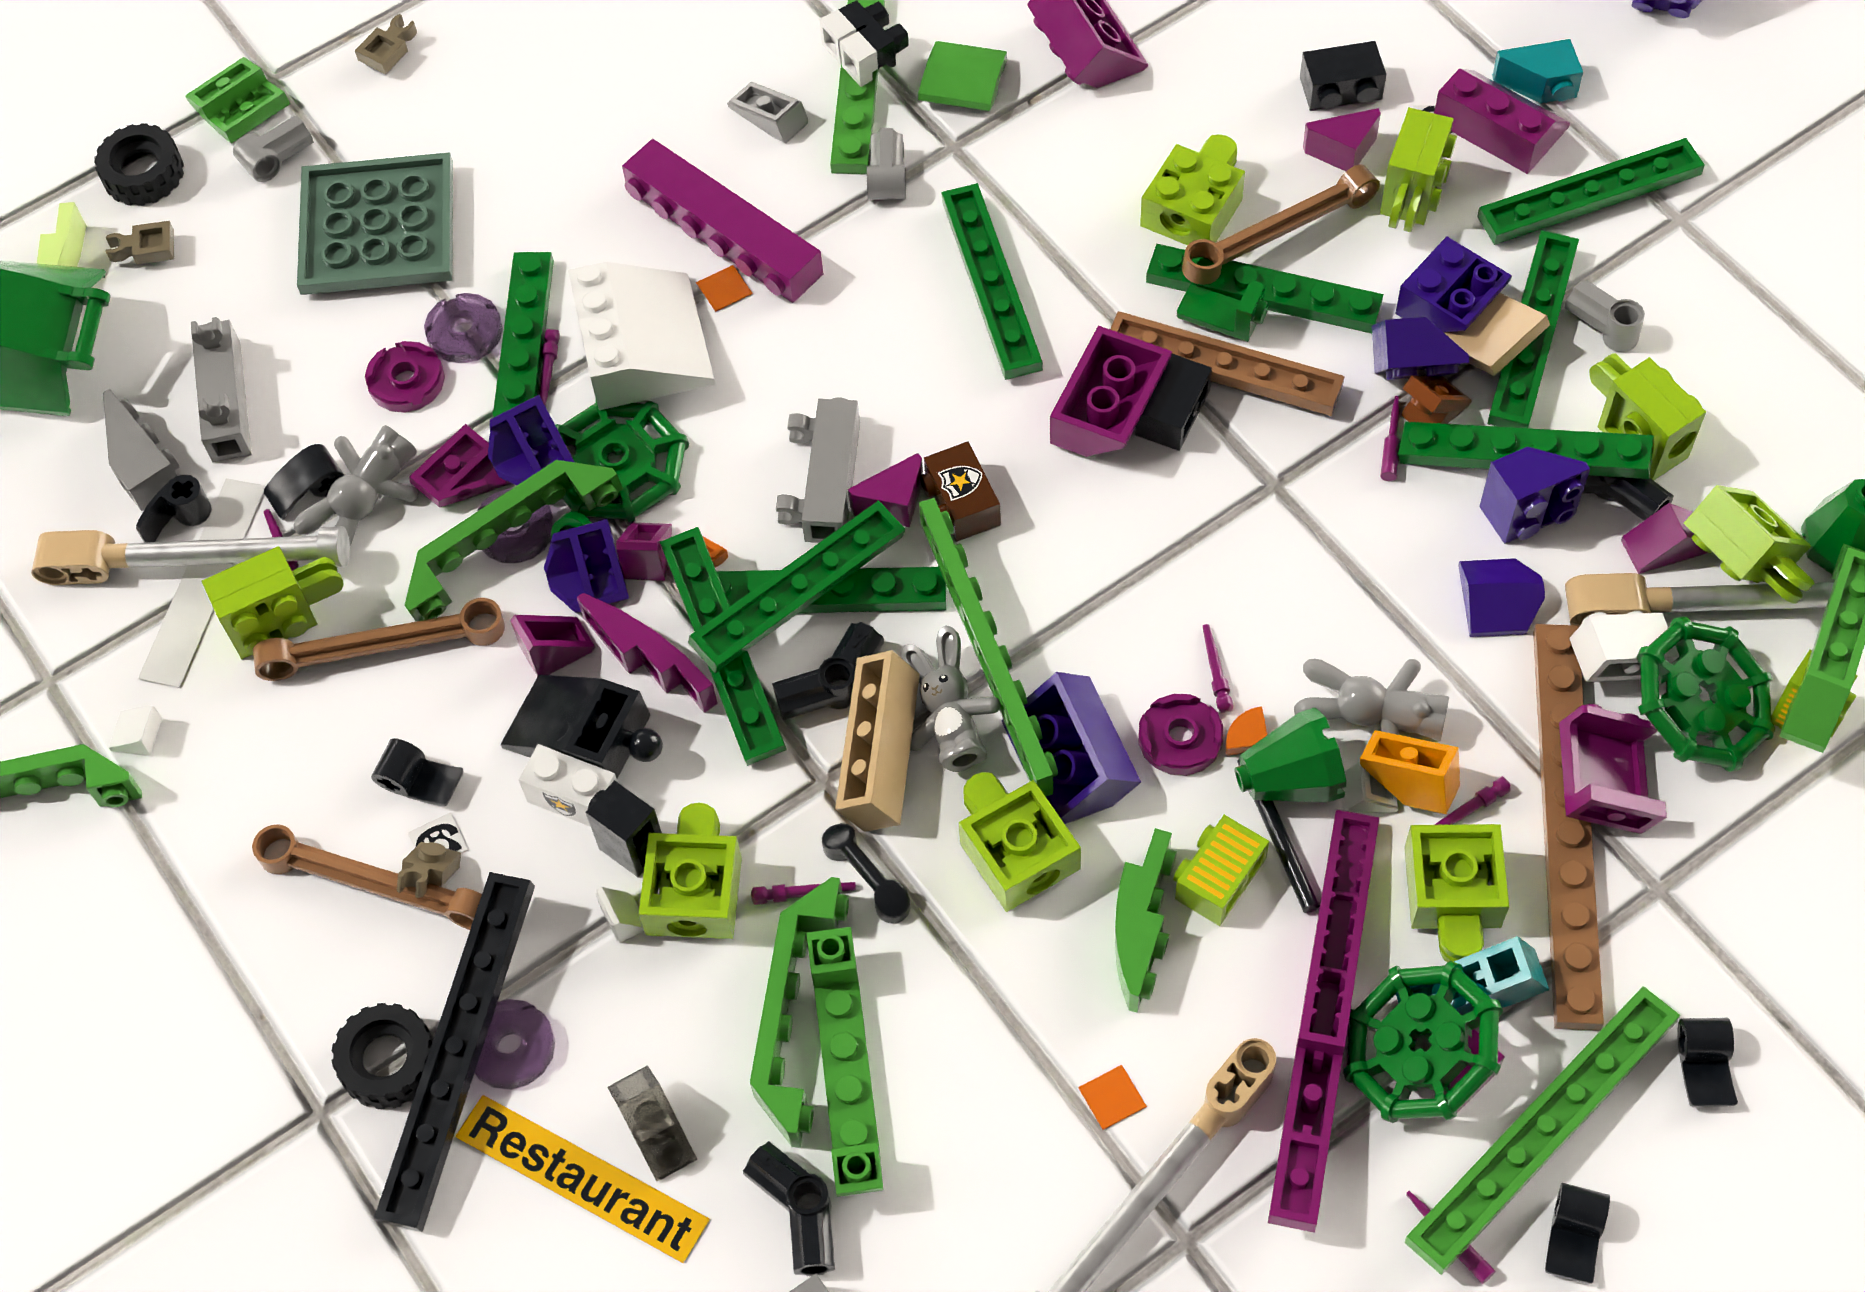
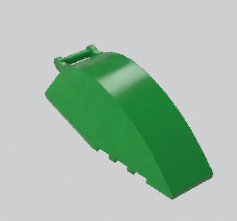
(38, 332)

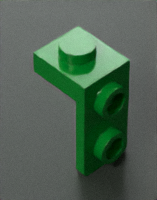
(1223, 312)

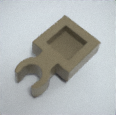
(385, 48)
(146, 245)
(427, 865)

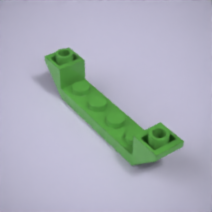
(592, 483)
(1833, 657)
(69, 766)
(845, 1062)
(787, 1105)

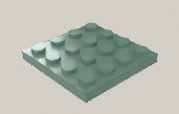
(375, 223)

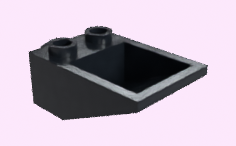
(586, 721)

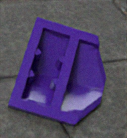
(524, 441)
(586, 563)
(1500, 596)

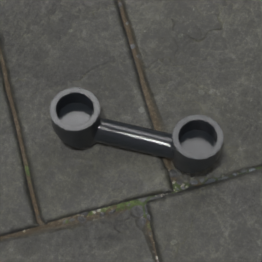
(890, 896)

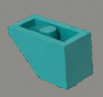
(1540, 71)

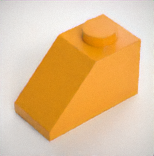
(1414, 770)

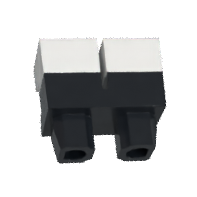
(858, 39)

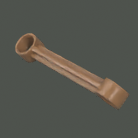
(1353, 188)
(280, 658)
(456, 905)

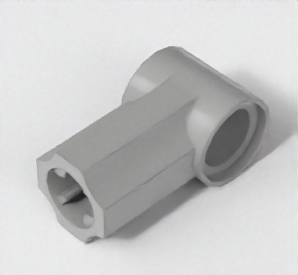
(265, 153)
(886, 171)
(1616, 319)

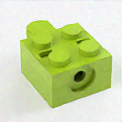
(1418, 168)
(1194, 192)
(1648, 403)
(1751, 540)
(269, 599)
(1015, 839)
(694, 878)
(1450, 887)

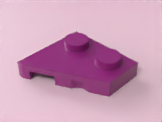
(457, 470)

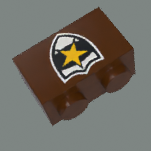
(962, 490)

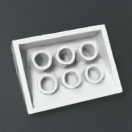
(639, 332)

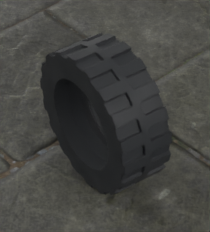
(129, 143)
(359, 1033)

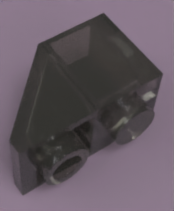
(652, 1123)

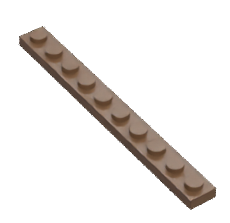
(1566, 842)

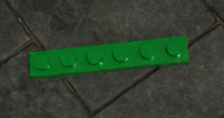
(1590, 191)
(991, 282)
(1284, 291)
(1545, 293)
(524, 329)
(1480, 445)
(796, 586)
(860, 592)
(738, 681)

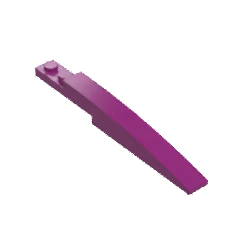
(1324, 1023)

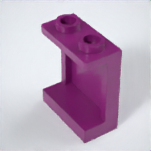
(1608, 769)

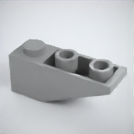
(134, 453)

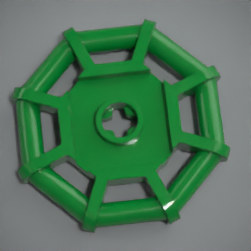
(639, 459)
(1726, 689)
(1401, 1028)

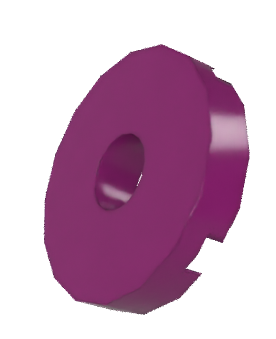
(408, 394)
(1180, 756)

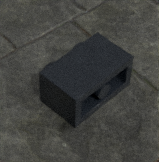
(1342, 75)
(1175, 402)
(622, 826)

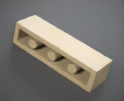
(877, 741)

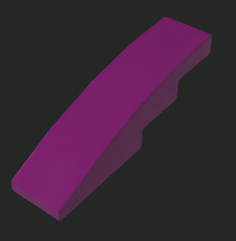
(640, 645)

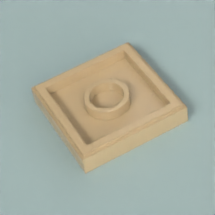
(1500, 333)

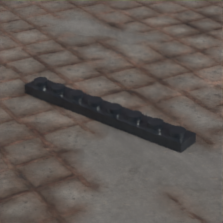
(454, 1053)

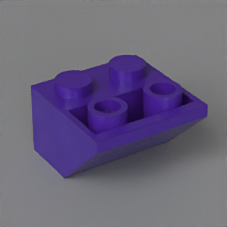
(1451, 287)
(1414, 345)
(1532, 492)

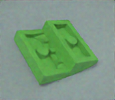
(962, 75)
(237, 99)

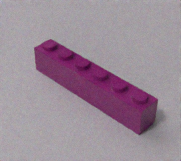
(722, 220)

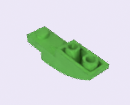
(1138, 921)

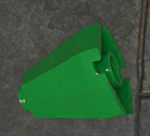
(1836, 522)
(1294, 763)

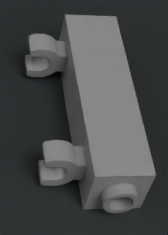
(220, 390)
(830, 468)

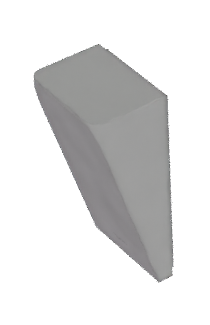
(770, 111)

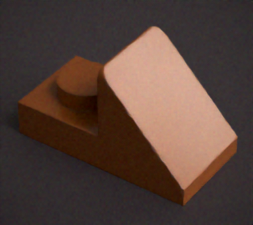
(1433, 400)

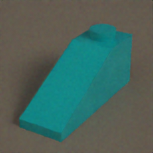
(1502, 971)

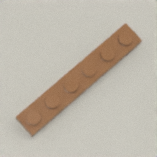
(1241, 366)

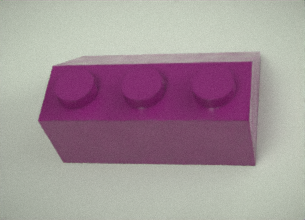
(1088, 40)
(1498, 119)
(1106, 393)

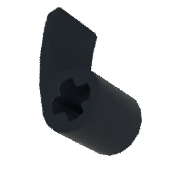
(308, 470)
(179, 499)
(409, 774)
(1705, 1055)
(1576, 1232)

